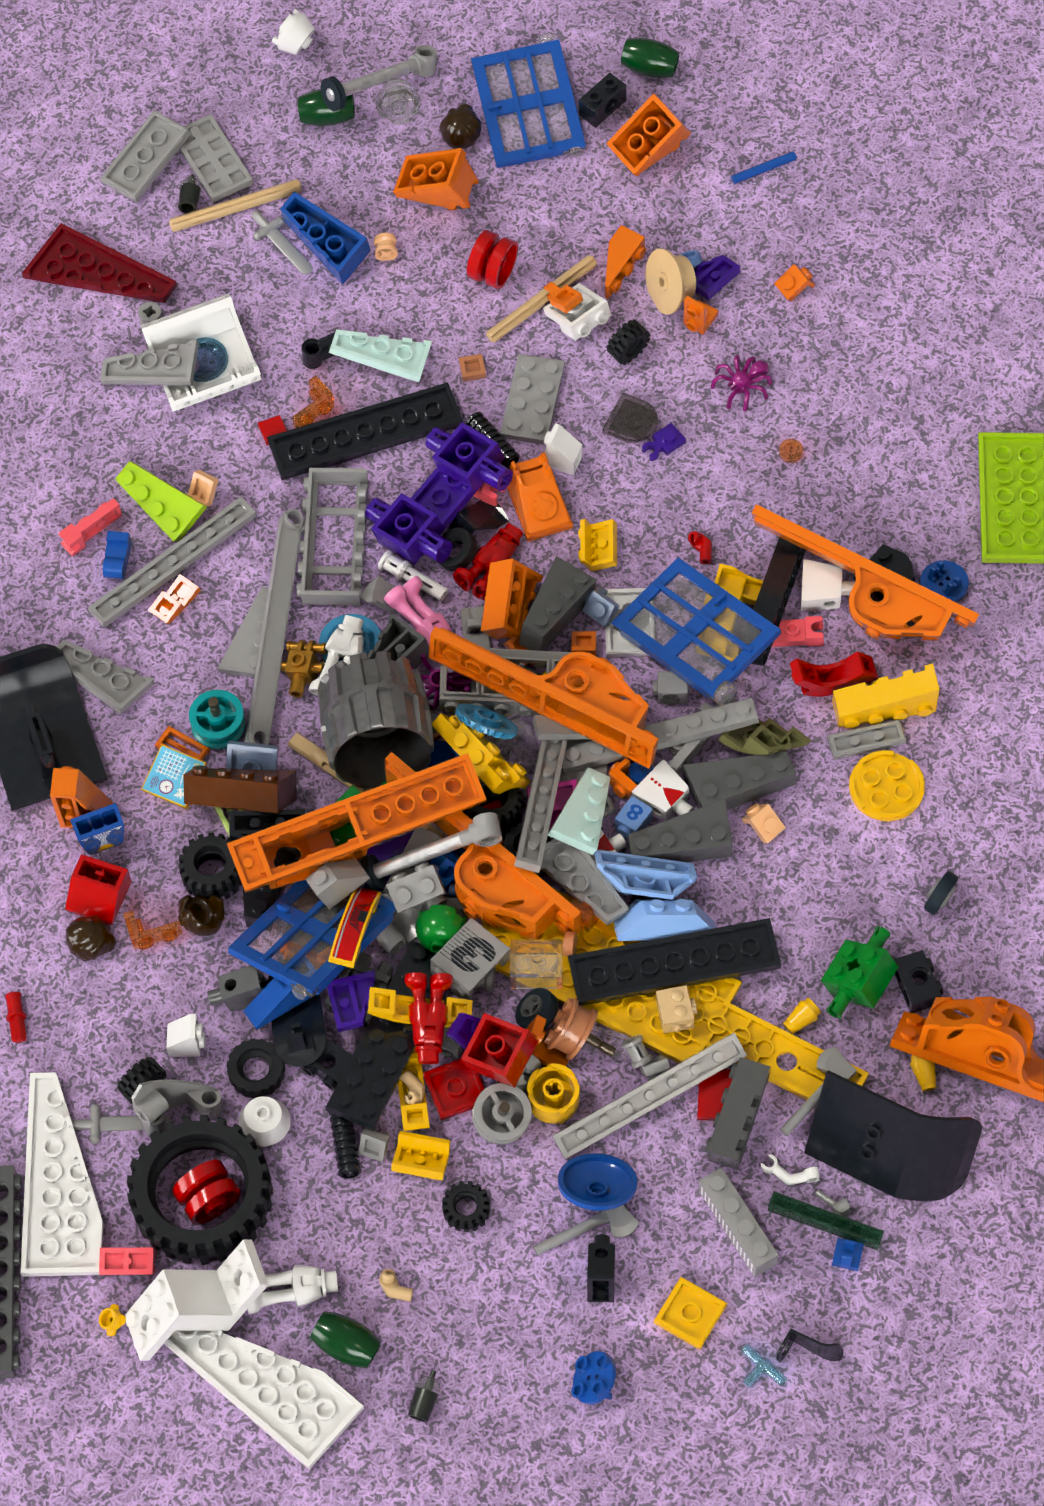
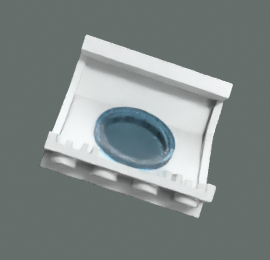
(222, 350)

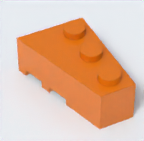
(507, 598)

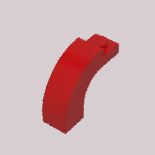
(824, 679)

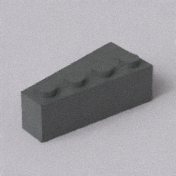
(556, 604)
(688, 837)
(738, 1113)

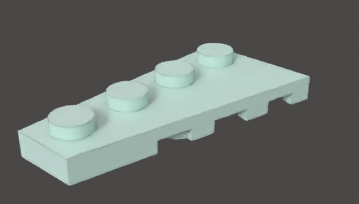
(393, 356)
(583, 813)

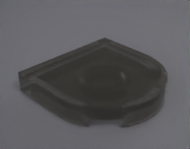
(631, 420)

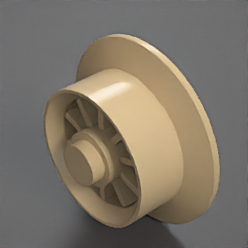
(669, 280)

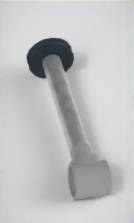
(420, 63)
(483, 832)

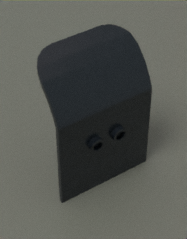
(41, 725)
(890, 1144)

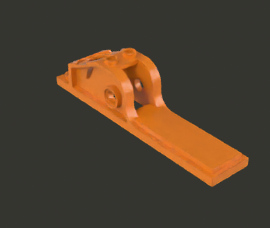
(902, 597)
(577, 693)
(373, 815)
(493, 887)
(968, 1042)

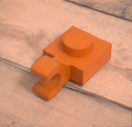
(563, 298)

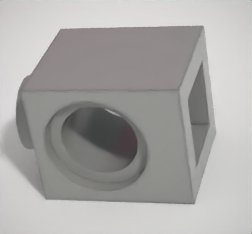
(670, 688)

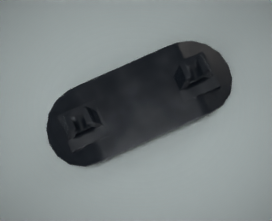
(300, 1032)

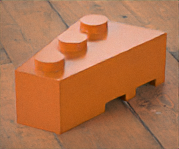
(74, 795)

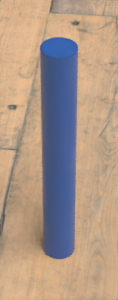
(764, 167)

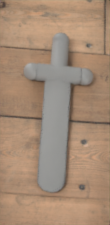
(281, 242)
(108, 1123)

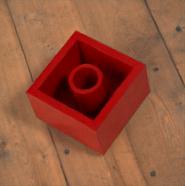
(499, 1050)

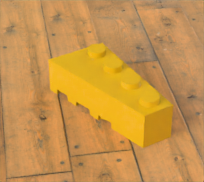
(887, 699)

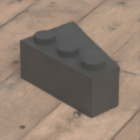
(401, 641)

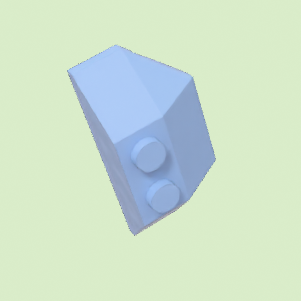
(645, 875)
(660, 919)

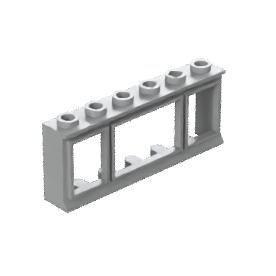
(306, 568)
(497, 702)

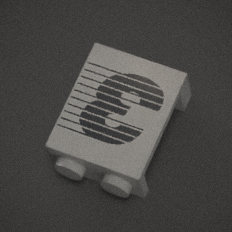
(469, 958)

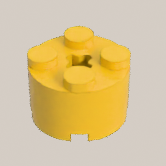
(540, 1092)

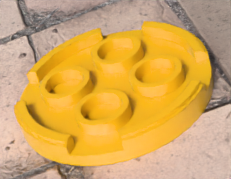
(886, 786)

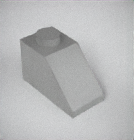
(337, 880)

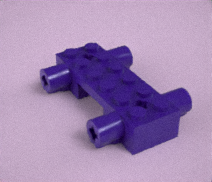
(415, 523)

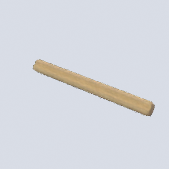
(235, 205)
(539, 300)

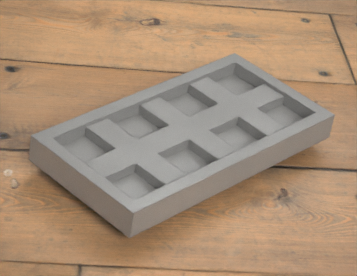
(214, 160)
(532, 398)

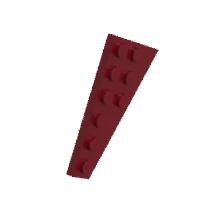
(84, 263)

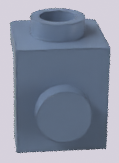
(600, 606)

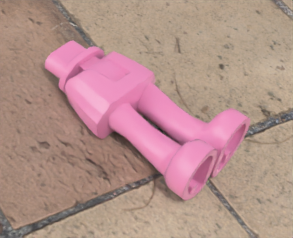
(408, 596)

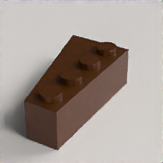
(240, 788)

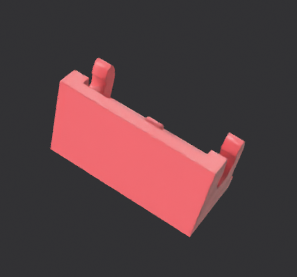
(127, 1261)

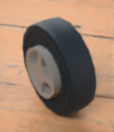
(941, 892)

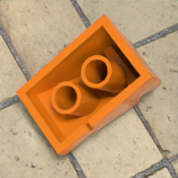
(648, 136)
(437, 179)
(538, 499)

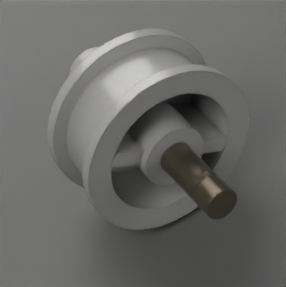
(501, 1113)

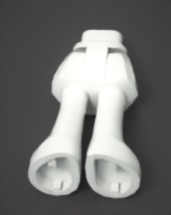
(343, 643)
(307, 1287)

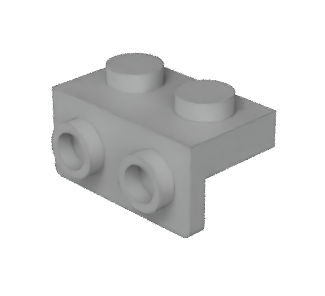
(415, 888)

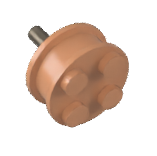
(573, 1028)

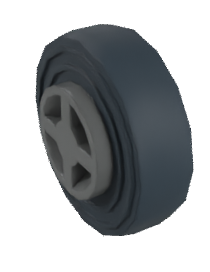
(534, 1003)

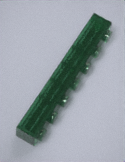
(825, 1220)

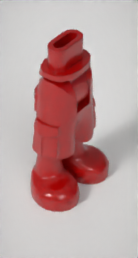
(498, 548)
(428, 1019)

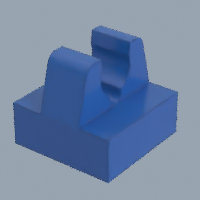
(847, 1254)

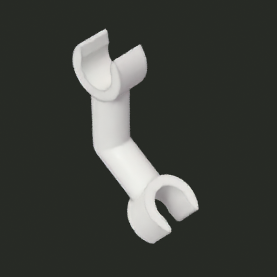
(808, 1175)

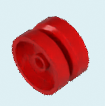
(492, 259)
(206, 1192)

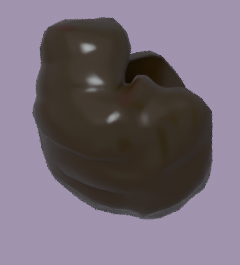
(460, 127)
(201, 914)
(89, 938)

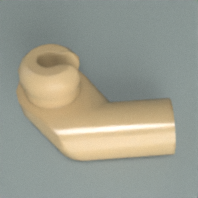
(415, 1086)
(392, 1288)

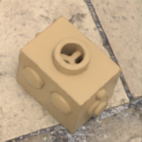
(675, 1009)

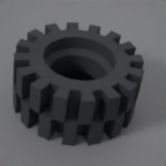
(628, 342)
(144, 1071)
(466, 1191)

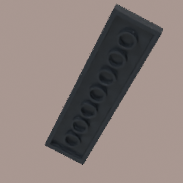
(364, 431)
(674, 962)
(380, 1054)

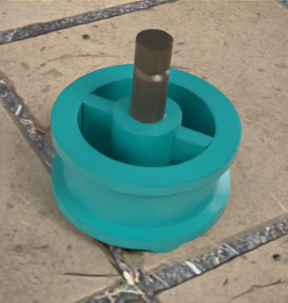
(217, 719)

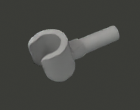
(840, 1207)

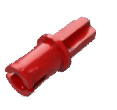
(16, 1017)

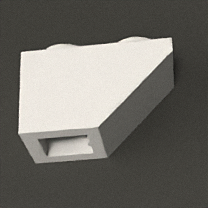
(562, 450)
(185, 1037)

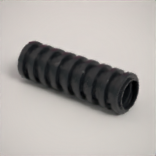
(480, 423)
(345, 1146)

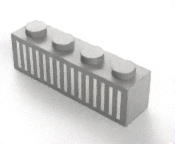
(738, 1222)

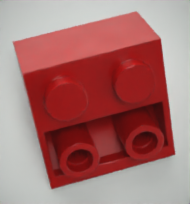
(97, 889)

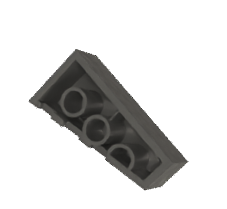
(738, 778)

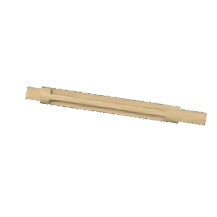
(319, 758)

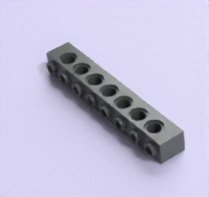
(10, 1258)

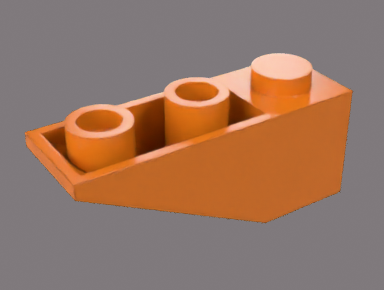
(623, 252)

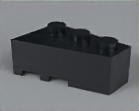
(249, 822)
(261, 899)

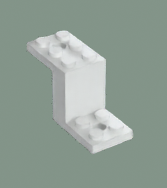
(196, 1300)

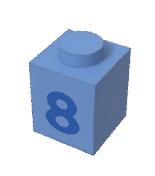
(633, 817)

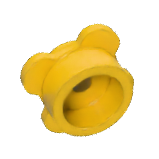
(111, 1319)

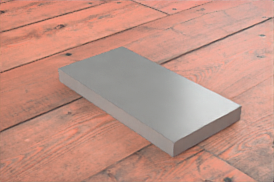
(145, 156)

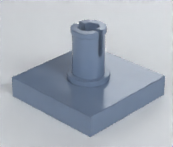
(251, 756)

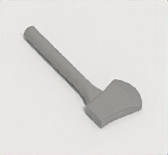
(829, 1060)
(620, 1220)

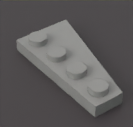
(153, 367)
(243, 650)
(105, 680)
(583, 880)

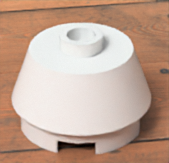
(294, 33)
(265, 1120)

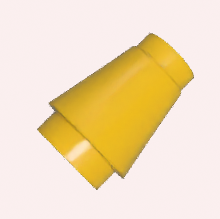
(802, 1016)
(924, 1073)

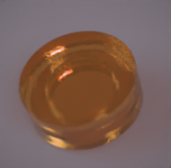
(790, 450)

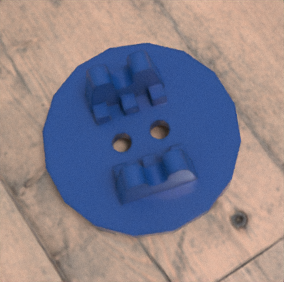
(937, 573)
(594, 1378)

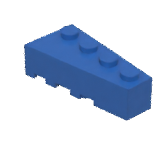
(328, 238)

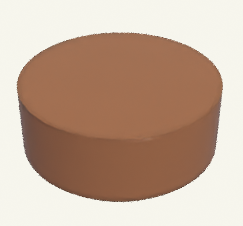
(570, 943)

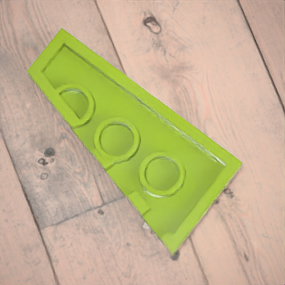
(166, 505)

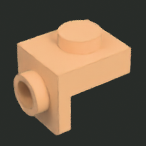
(203, 487)
(763, 821)

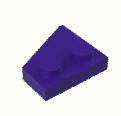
(714, 275)
(350, 999)

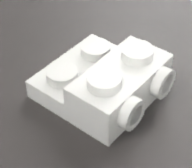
(583, 317)

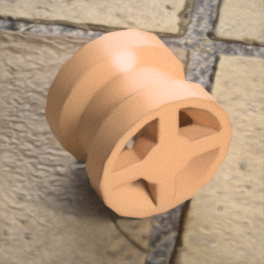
(385, 246)

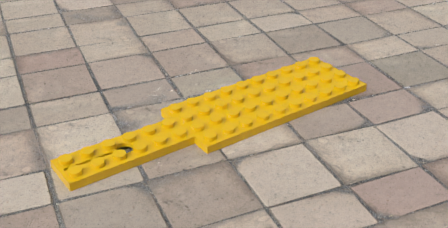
(713, 1020)

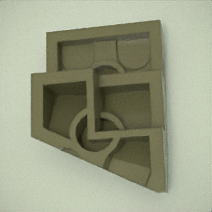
(763, 738)

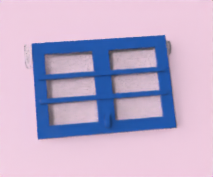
(528, 103)
(696, 630)
(297, 936)

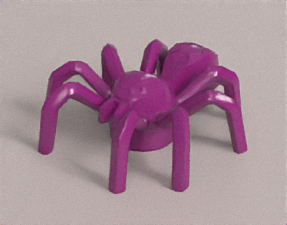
(742, 381)
(457, 681)

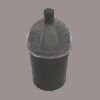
(189, 194)
(424, 1397)

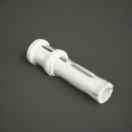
(402, 570)

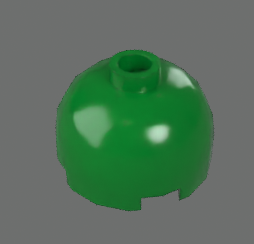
(437, 926)

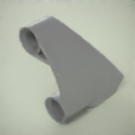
(402, 928)
(158, 1096)

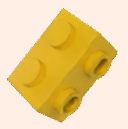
(598, 544)
(421, 1155)

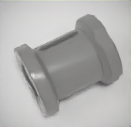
(637, 1051)

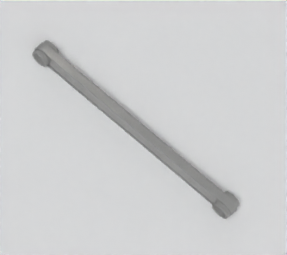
(274, 627)

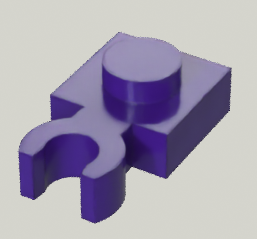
(664, 440)

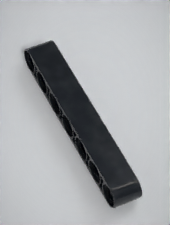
(778, 586)

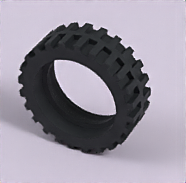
(178, 1141)

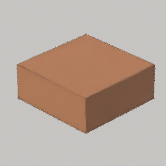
(472, 367)

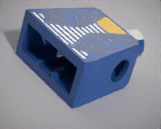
(99, 829)

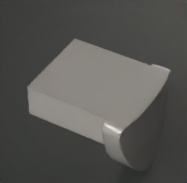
(375, 593)

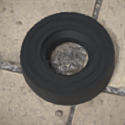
(467, 553)

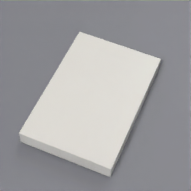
(615, 643)

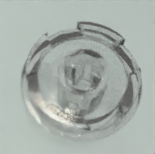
(398, 101)

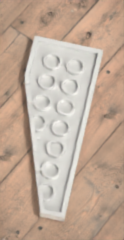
(60, 1208)
(282, 1396)

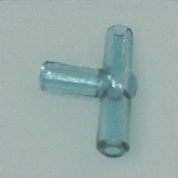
(763, 1365)

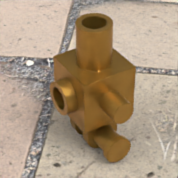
(302, 664)

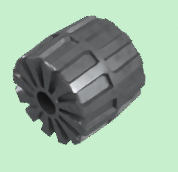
(371, 712)

